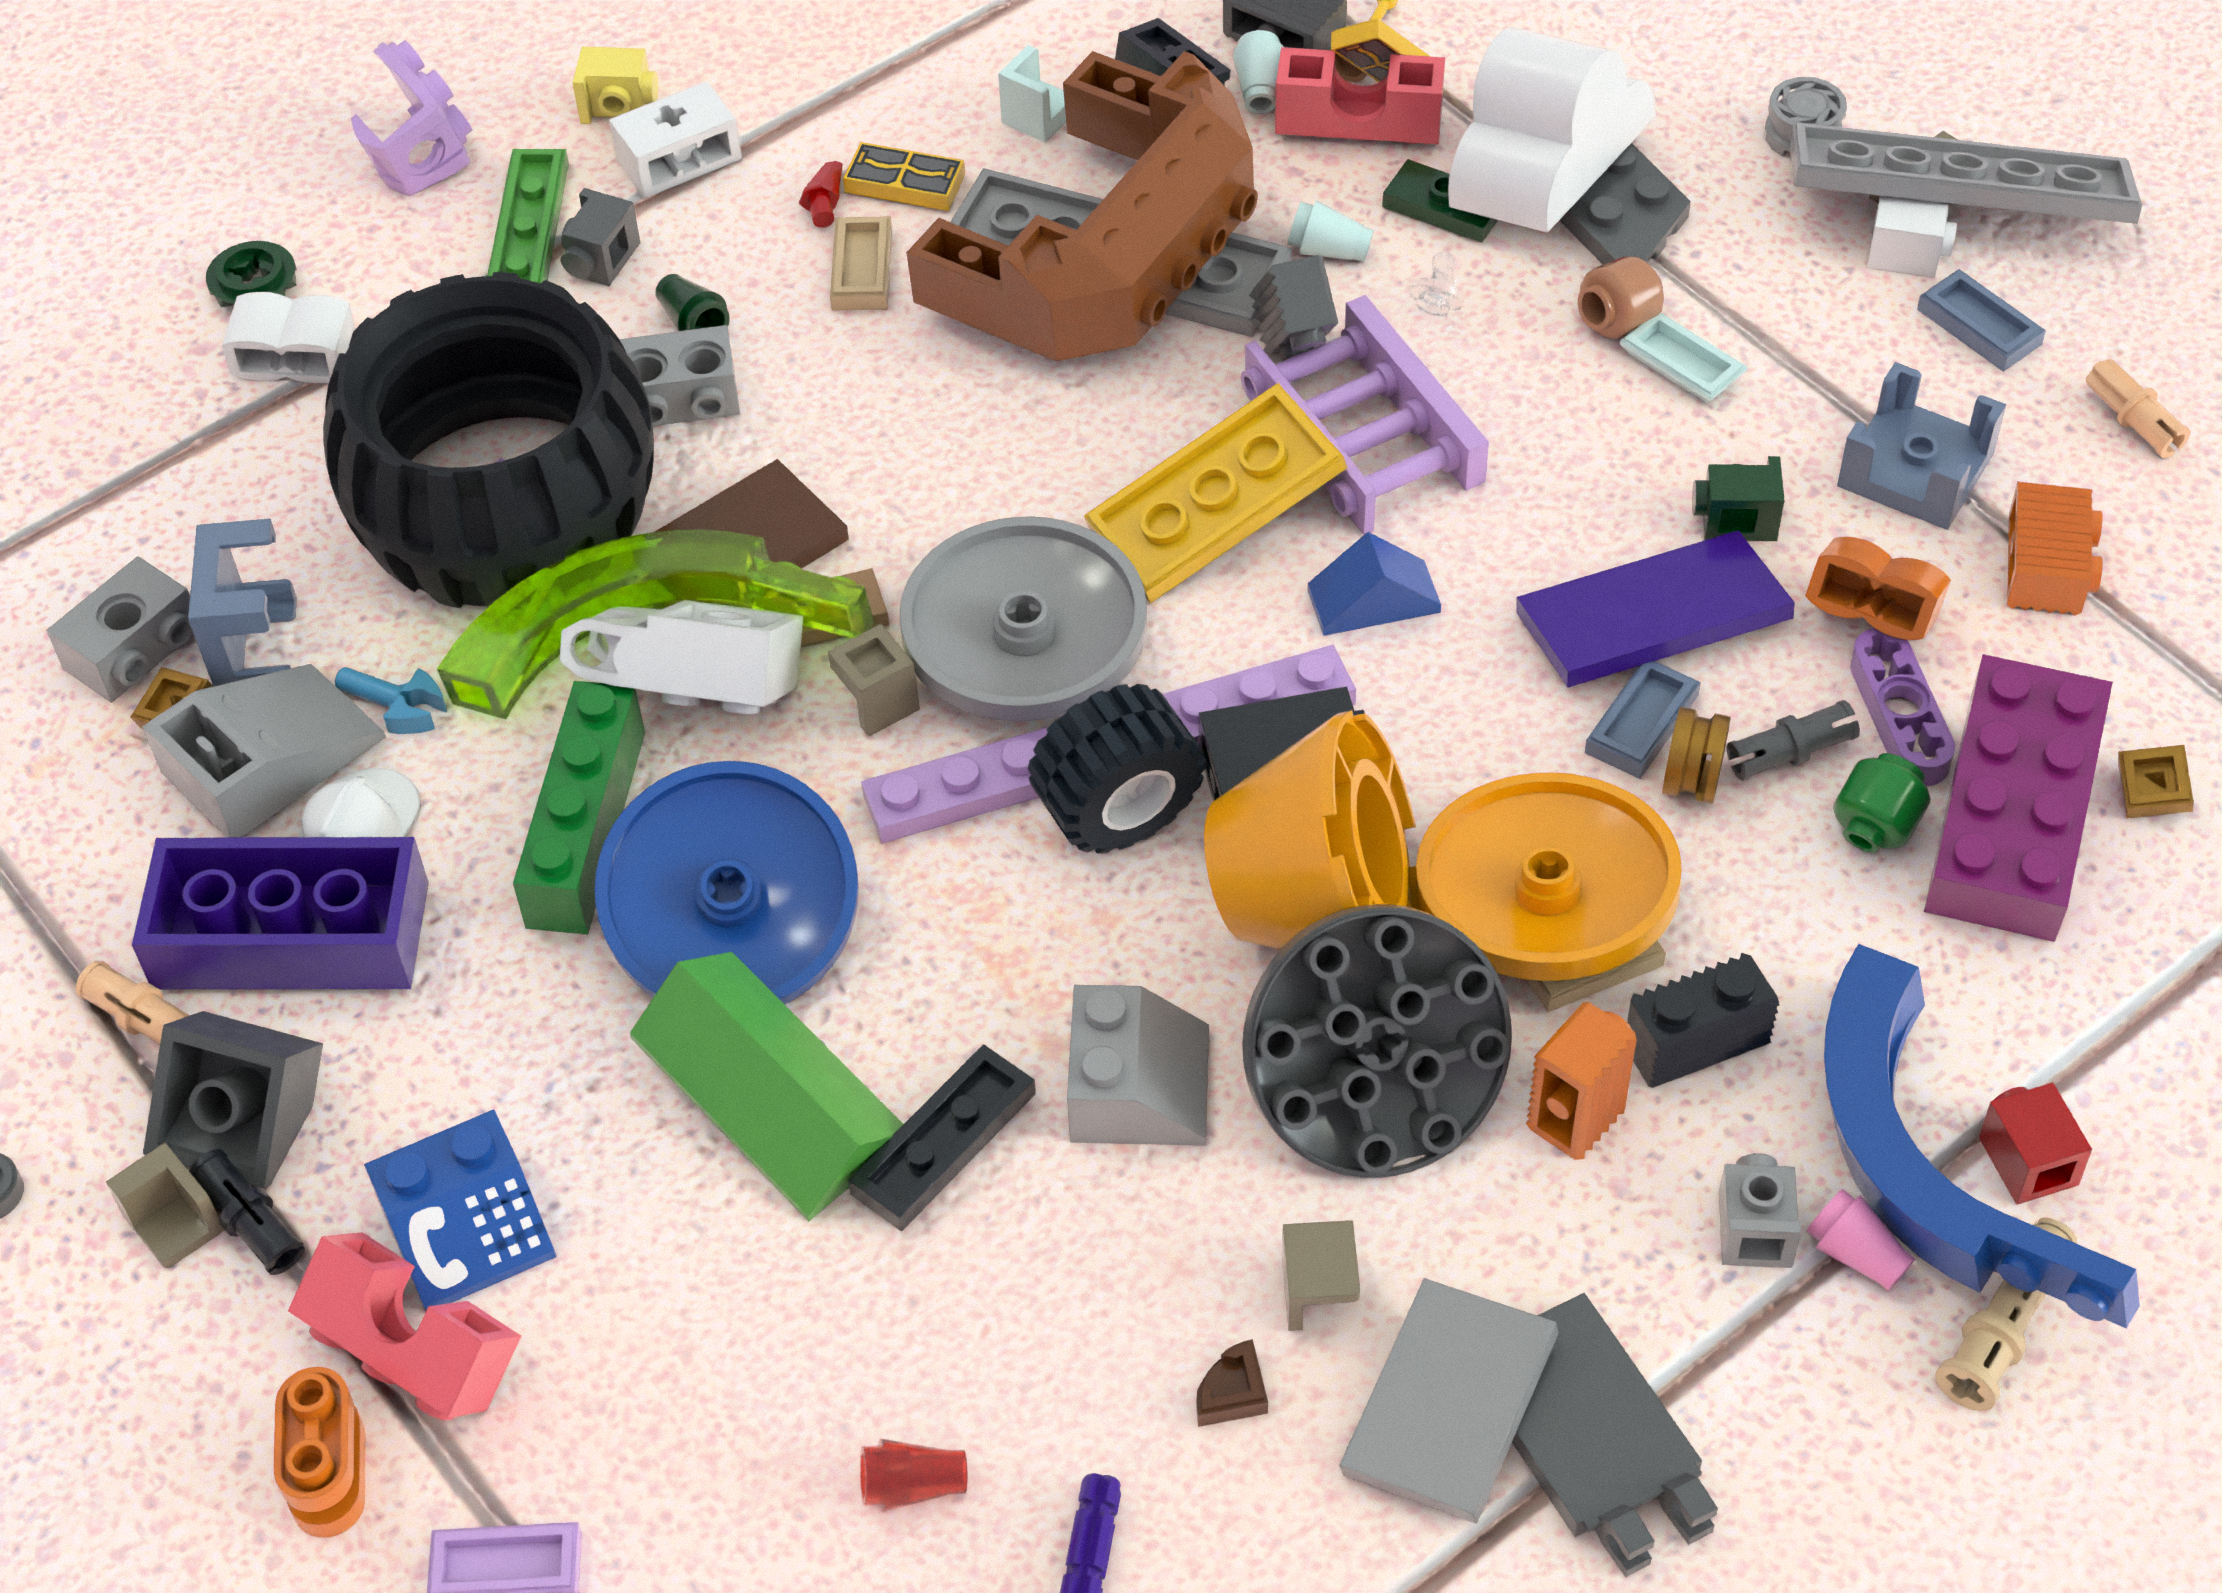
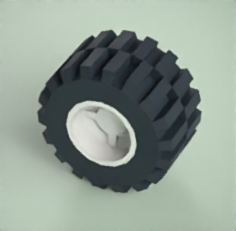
(1116, 768)

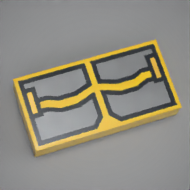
(1370, 46)
(904, 176)

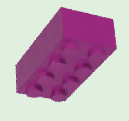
(2019, 798)

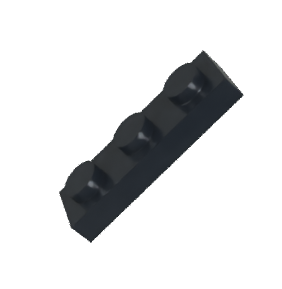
(942, 1137)

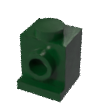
(1741, 499)

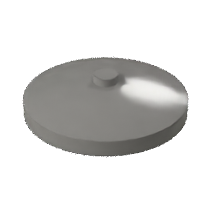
(1023, 618)

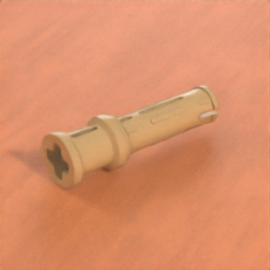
(1993, 1340)

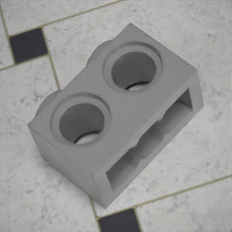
(686, 374)

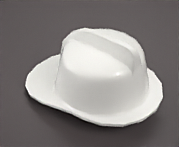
(363, 805)

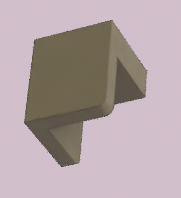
(878, 678)
(165, 1206)
(1318, 1266)

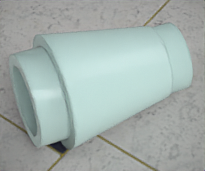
(1257, 67)
(1328, 233)

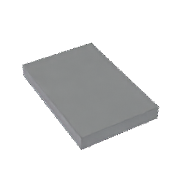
(1449, 1400)

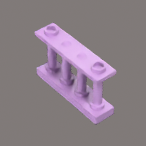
(1393, 373)

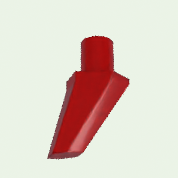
(822, 194)

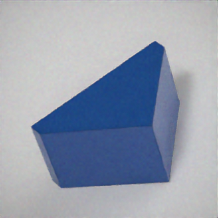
(1372, 587)

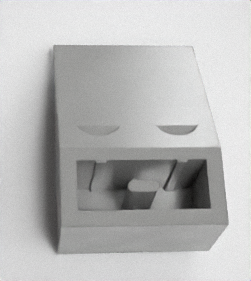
(258, 744)

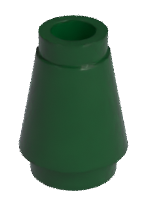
(691, 304)

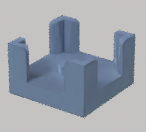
(1918, 456)
(225, 608)

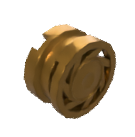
(1687, 763)

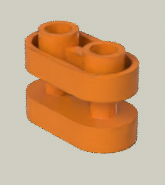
(319, 1452)

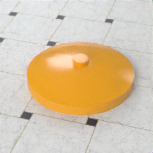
(1551, 874)

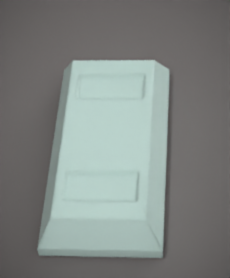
(1683, 357)

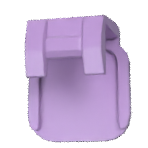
(429, 121)

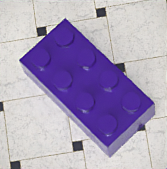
(281, 913)

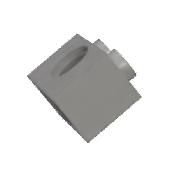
(123, 629)

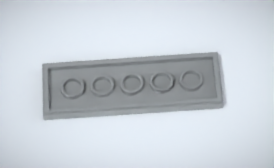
(1964, 172)
(1219, 297)

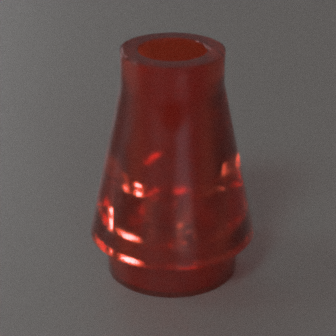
(909, 1473)

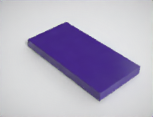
(1654, 608)

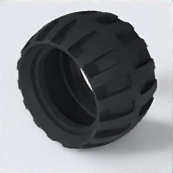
(468, 358)

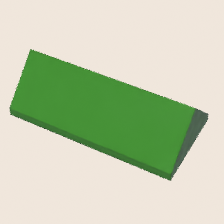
(763, 1079)

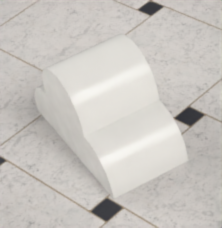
(1544, 127)

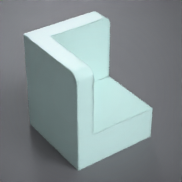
(1028, 101)

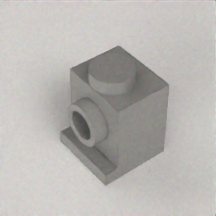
(1758, 1213)

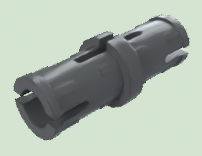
(1793, 740)

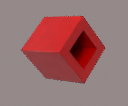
(2034, 1142)

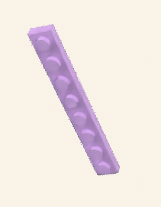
(999, 774)

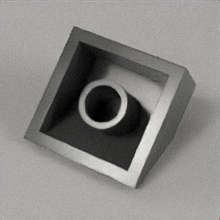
(231, 1091)

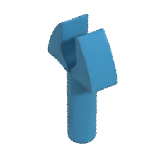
(398, 698)

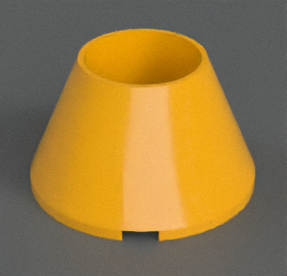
(1312, 834)

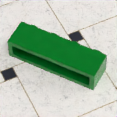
(578, 806)

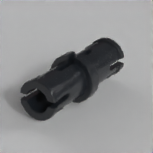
(247, 1212)

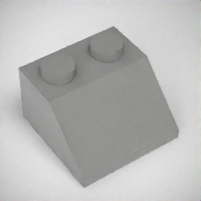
(1135, 1069)

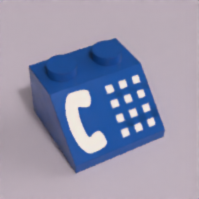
(460, 1210)

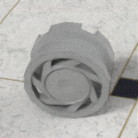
(1811, 103)

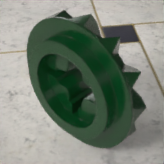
(242, 262)

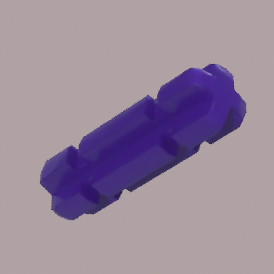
(1091, 1534)

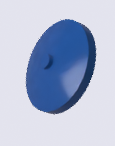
(725, 866)

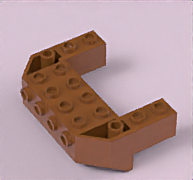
(1137, 250)

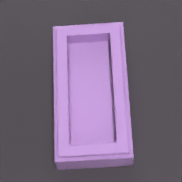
(506, 1559)

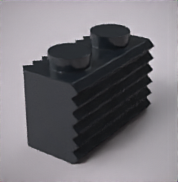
(1702, 1020)

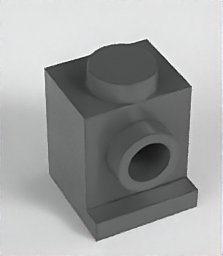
(599, 237)

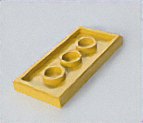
(1217, 490)

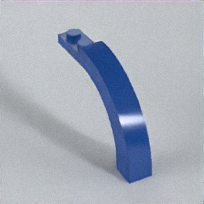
(1917, 1203)

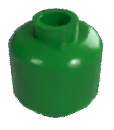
(1882, 802)

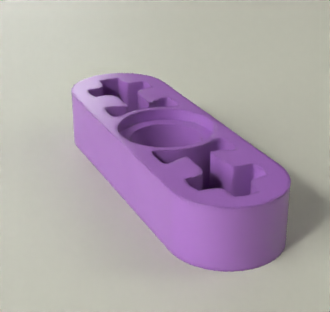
(1908, 682)

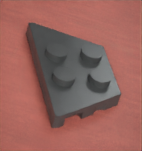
(1628, 210)

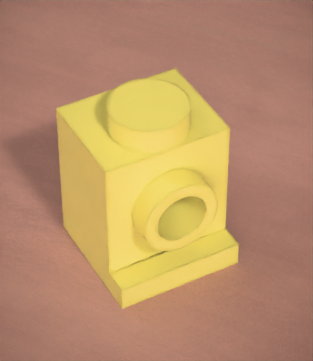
(612, 82)

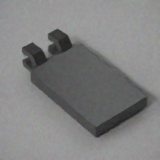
(1608, 1442)

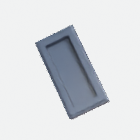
(1981, 320)
(1641, 718)

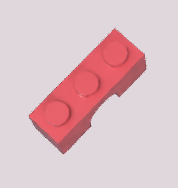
(1322, 104)
(356, 1304)

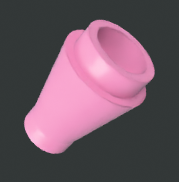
(1859, 1239)

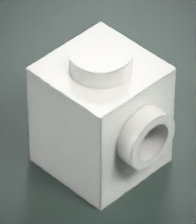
(1910, 236)

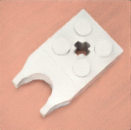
(693, 653)

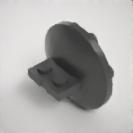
(1377, 1040)

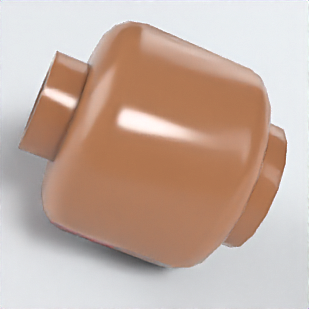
(1620, 296)

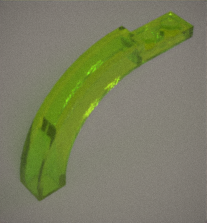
(652, 570)

